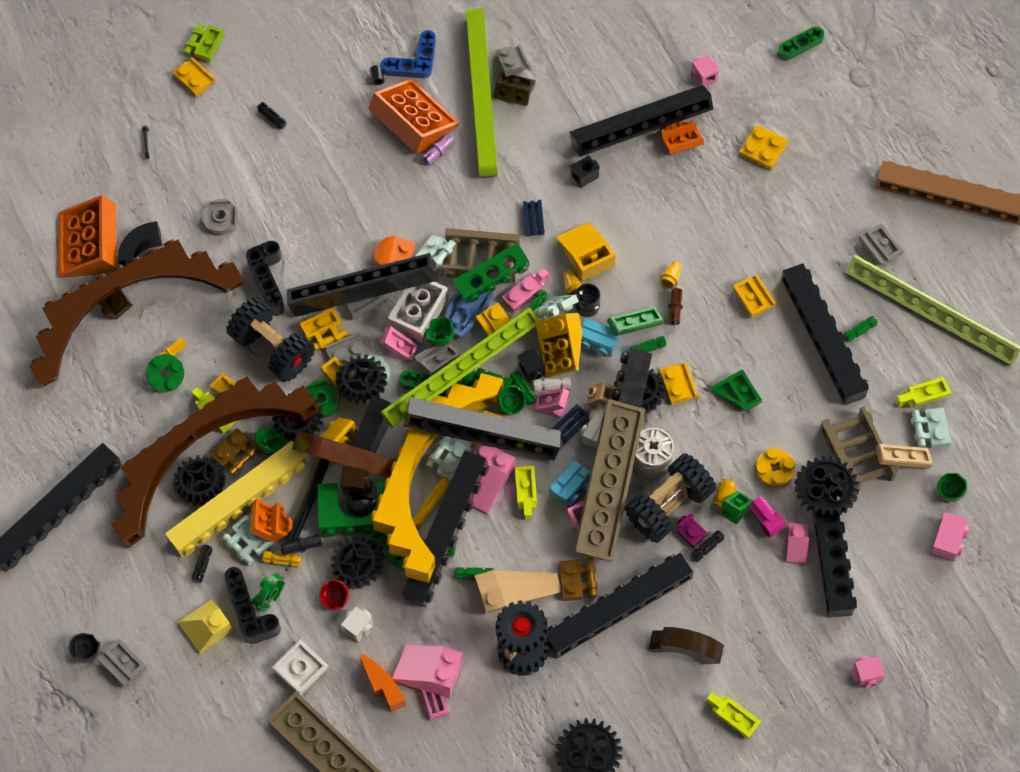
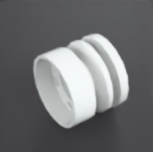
(654, 462)

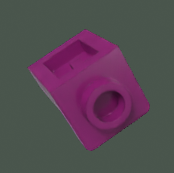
(690, 530)

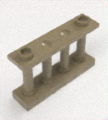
(474, 239)
(838, 447)

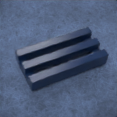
(532, 204)
(577, 427)

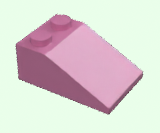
(500, 469)
(429, 668)

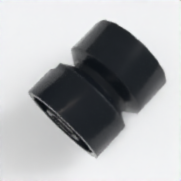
(589, 300)

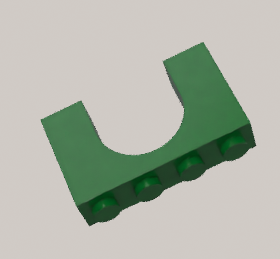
(333, 520)

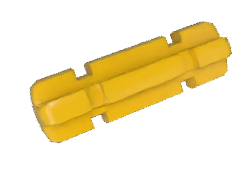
(278, 558)

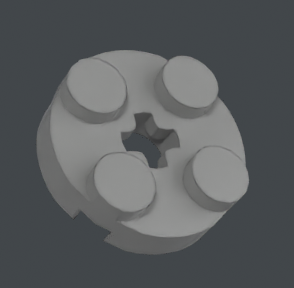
(224, 225)

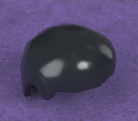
(360, 505)
(84, 647)

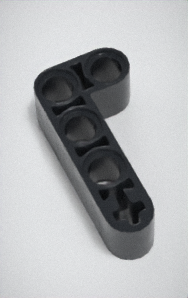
(267, 280)
(245, 604)

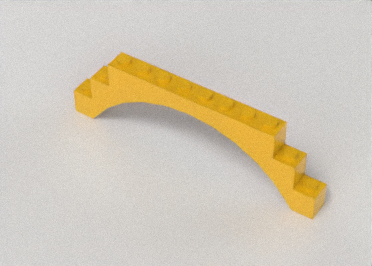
(394, 510)

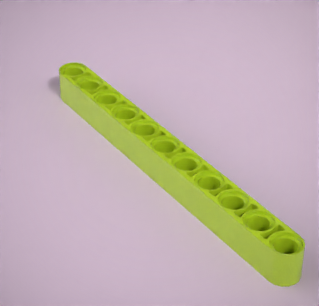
(481, 93)

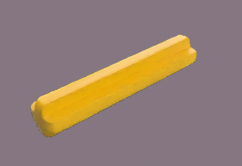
(431, 502)

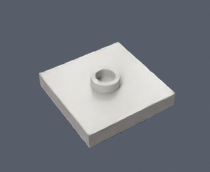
(300, 667)

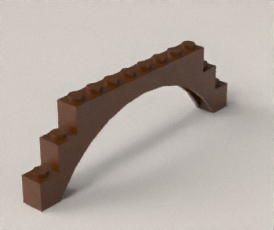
(70, 310)
(152, 462)

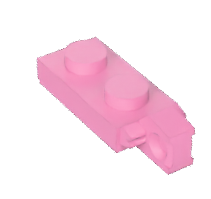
(525, 290)

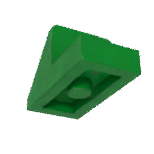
(735, 507)

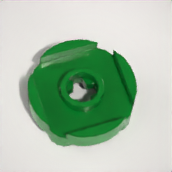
(169, 383)
(327, 391)
(270, 591)

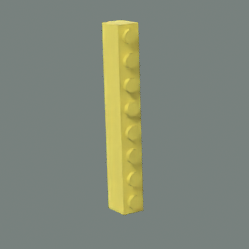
(236, 499)

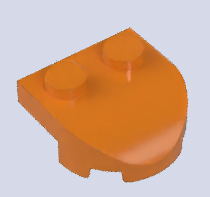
(681, 137)
(392, 250)
(269, 521)

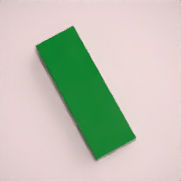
(635, 321)

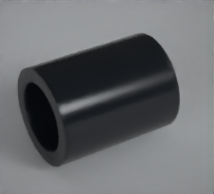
(377, 75)

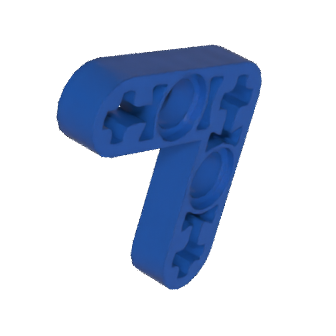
(420, 62)

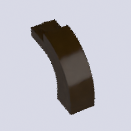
(687, 642)

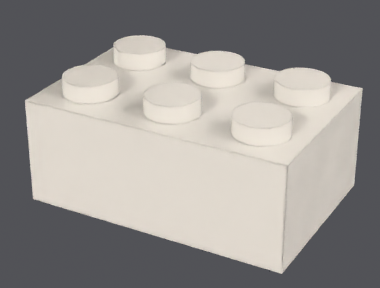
(417, 308)

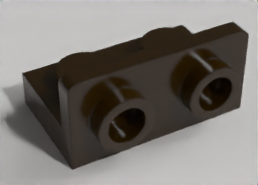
(514, 88)
(115, 304)

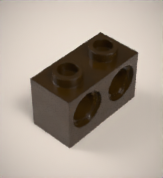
(355, 482)

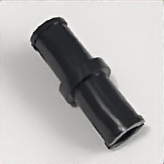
(301, 545)

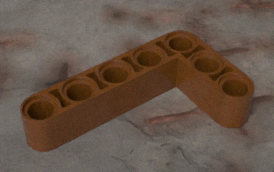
(343, 454)

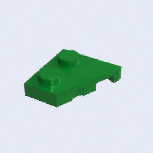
(738, 391)

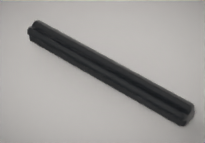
(308, 500)

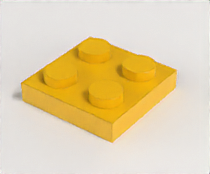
(763, 147)

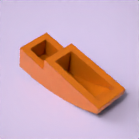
(383, 683)

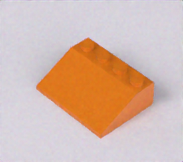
(412, 115)
(88, 238)

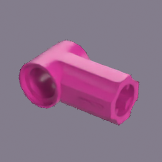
(769, 520)

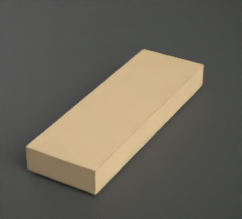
(903, 456)

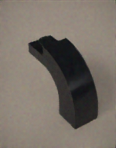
(139, 240)

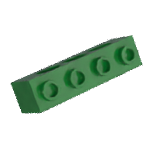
(496, 263)

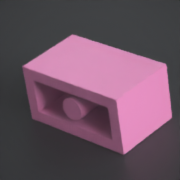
(949, 536)

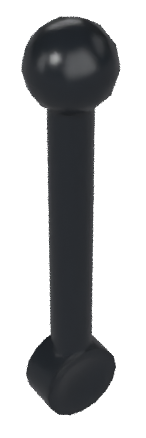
(145, 129)

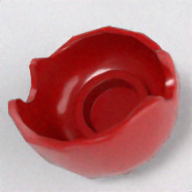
(334, 594)

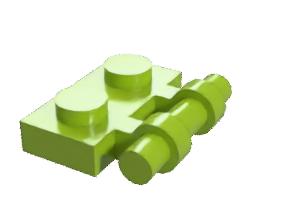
(208, 44)

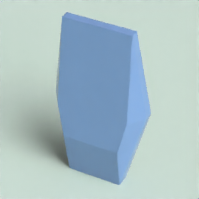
(464, 314)

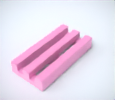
(438, 713)

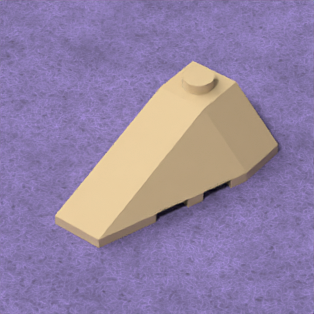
(502, 587)

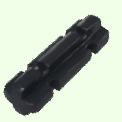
(271, 115)
(708, 545)
(202, 563)

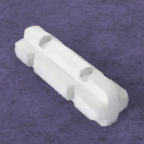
(552, 383)

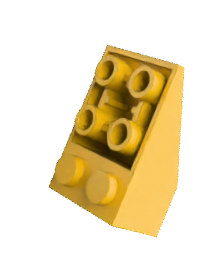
(587, 251)
(560, 343)

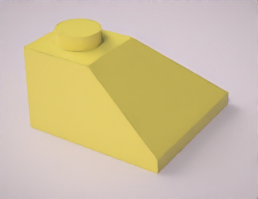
(205, 626)

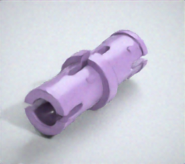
(438, 149)

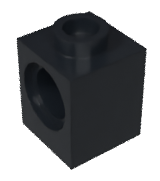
(581, 177)
(531, 364)

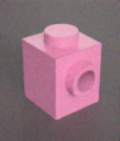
(704, 70)
(868, 671)

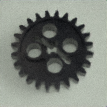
(829, 470)
(570, 748)

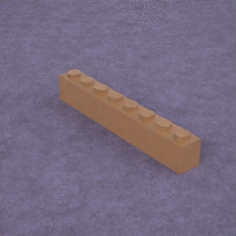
(949, 192)

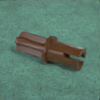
(675, 306)

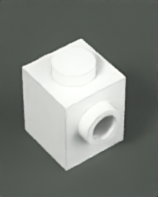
(357, 623)

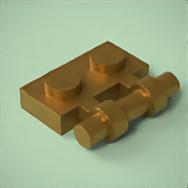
(232, 447)
(571, 579)

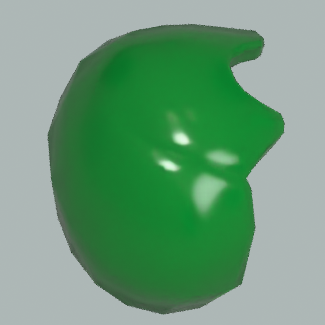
(440, 331)
(511, 399)
(269, 441)
(952, 487)

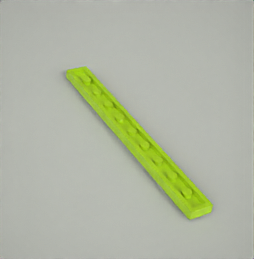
(463, 365)

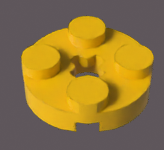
(775, 457)

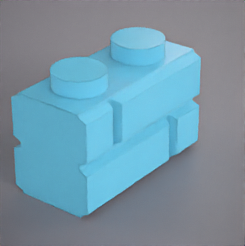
(598, 337)
(570, 484)

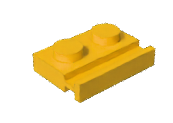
(194, 76)
(754, 295)
(492, 319)
(678, 383)

